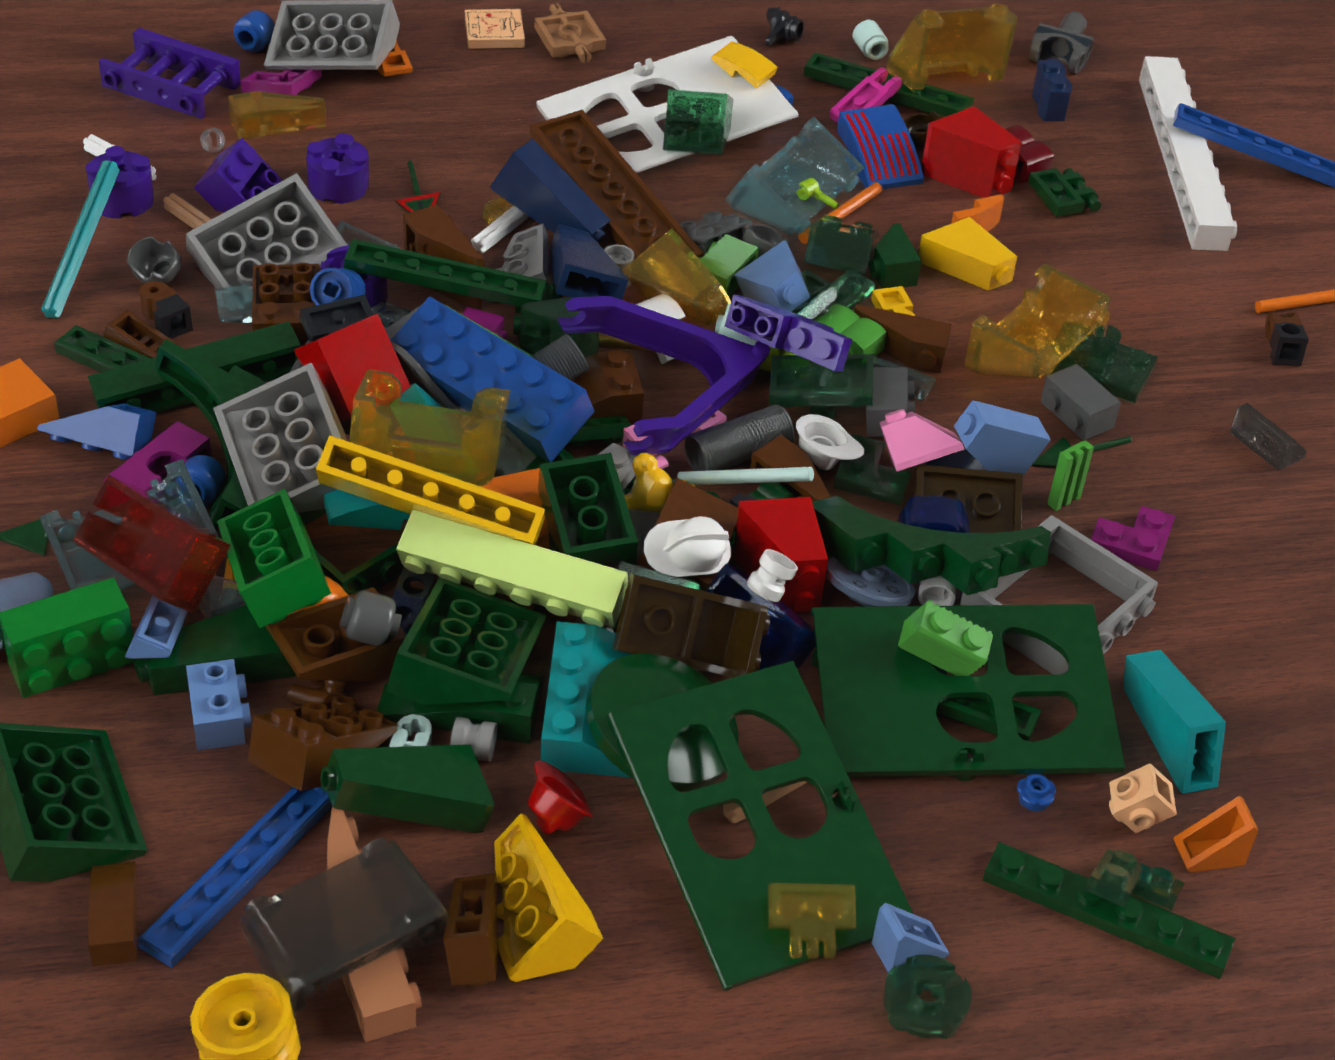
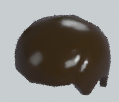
(918, 127)

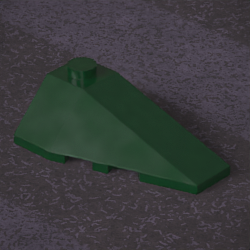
(513, 717)

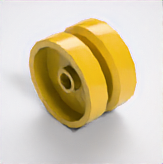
(245, 1020)

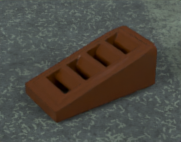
(128, 328)

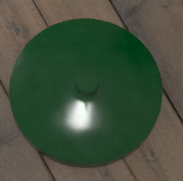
(645, 678)

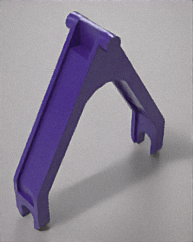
(721, 359)

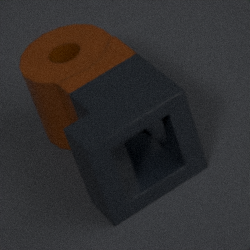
(166, 308)
(1286, 338)

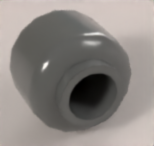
(370, 618)

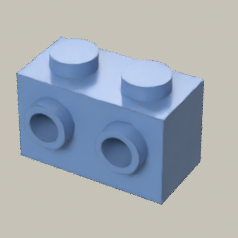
(216, 704)

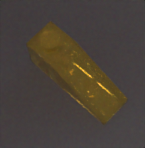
(269, 113)

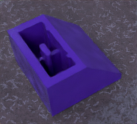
(235, 177)

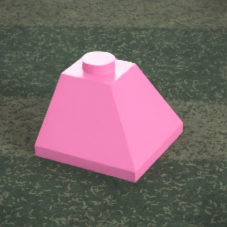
(916, 439)

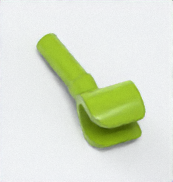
(811, 188)

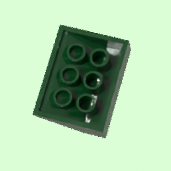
(464, 648)
(62, 803)

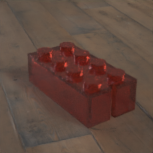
(152, 544)

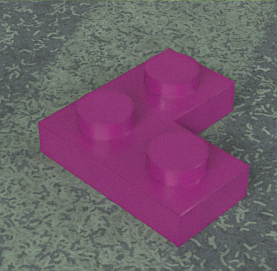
(286, 82)
(1136, 544)

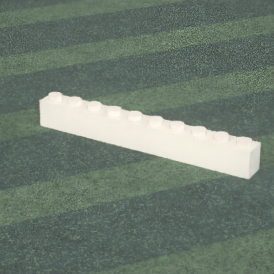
(1187, 158)

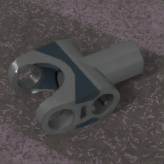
(1063, 42)

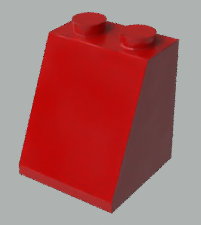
(971, 153)
(347, 355)
(792, 530)

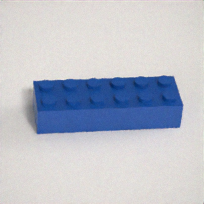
(467, 358)

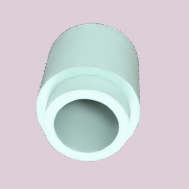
(871, 39)

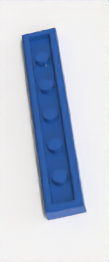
(1255, 144)
(234, 875)

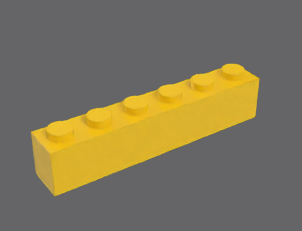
(421, 489)

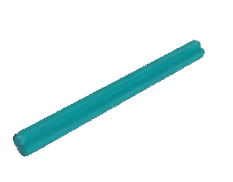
(80, 240)

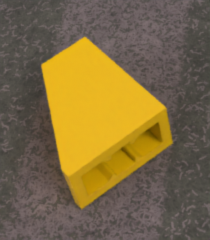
(968, 254)

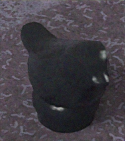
(783, 26)

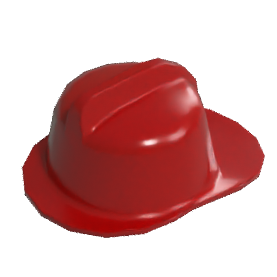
(556, 799)

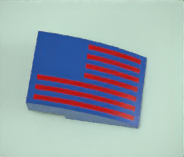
(881, 145)

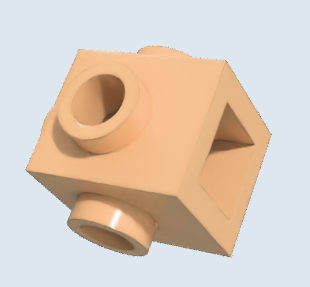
(1142, 798)

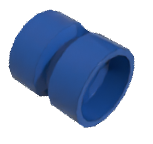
(336, 285)

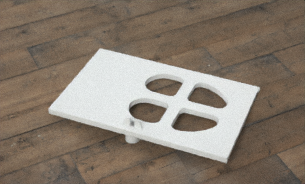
(685, 71)

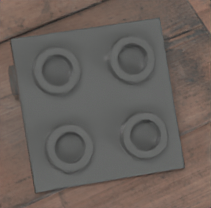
(713, 228)

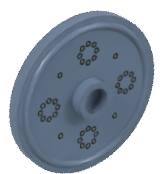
(871, 586)

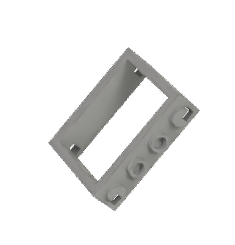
(1099, 566)

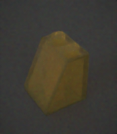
(676, 271)

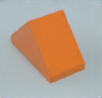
(1219, 839)

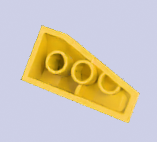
(541, 910)

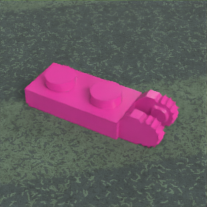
(868, 93)

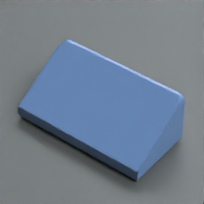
(157, 630)

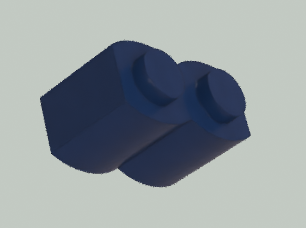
(1051, 90)

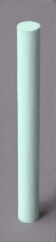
(741, 476)

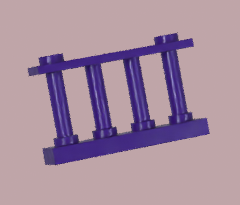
(173, 55)

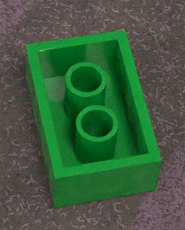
(67, 636)

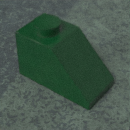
(895, 260)

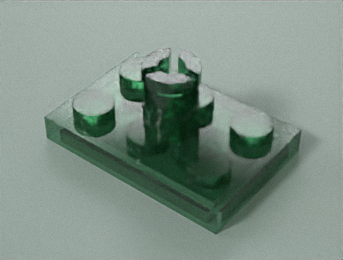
(1112, 364)
(806, 383)

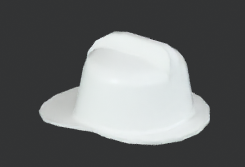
(826, 441)
(687, 547)

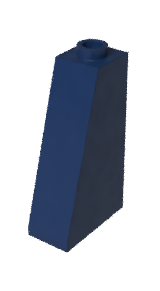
(547, 193)
(582, 266)

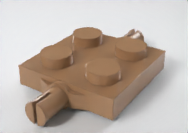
(569, 33)

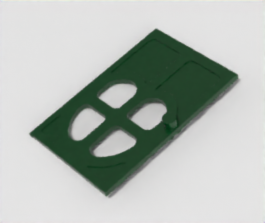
(885, 699)
(732, 894)

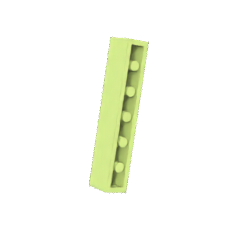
(513, 569)

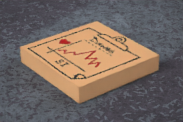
(494, 29)

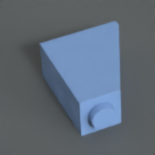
(774, 279)
(1001, 437)

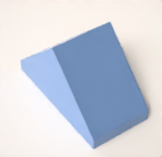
(904, 935)

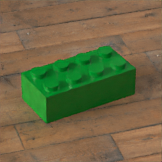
(273, 559)

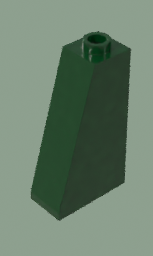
(217, 639)
(411, 784)

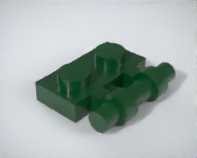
(1064, 192)

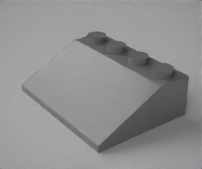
(332, 34)
(272, 227)
(279, 437)

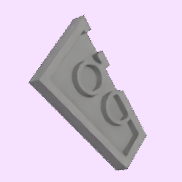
(528, 254)

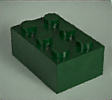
(588, 510)

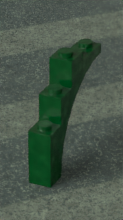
(208, 388)
(917, 554)

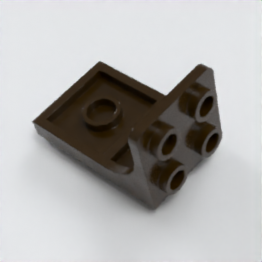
(691, 626)

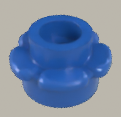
(1036, 792)

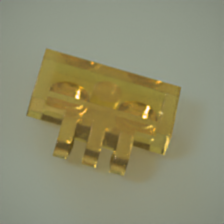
(812, 914)

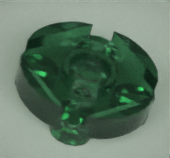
(920, 1017)

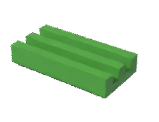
(1070, 475)

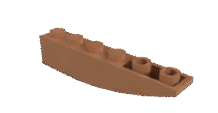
(379, 990)

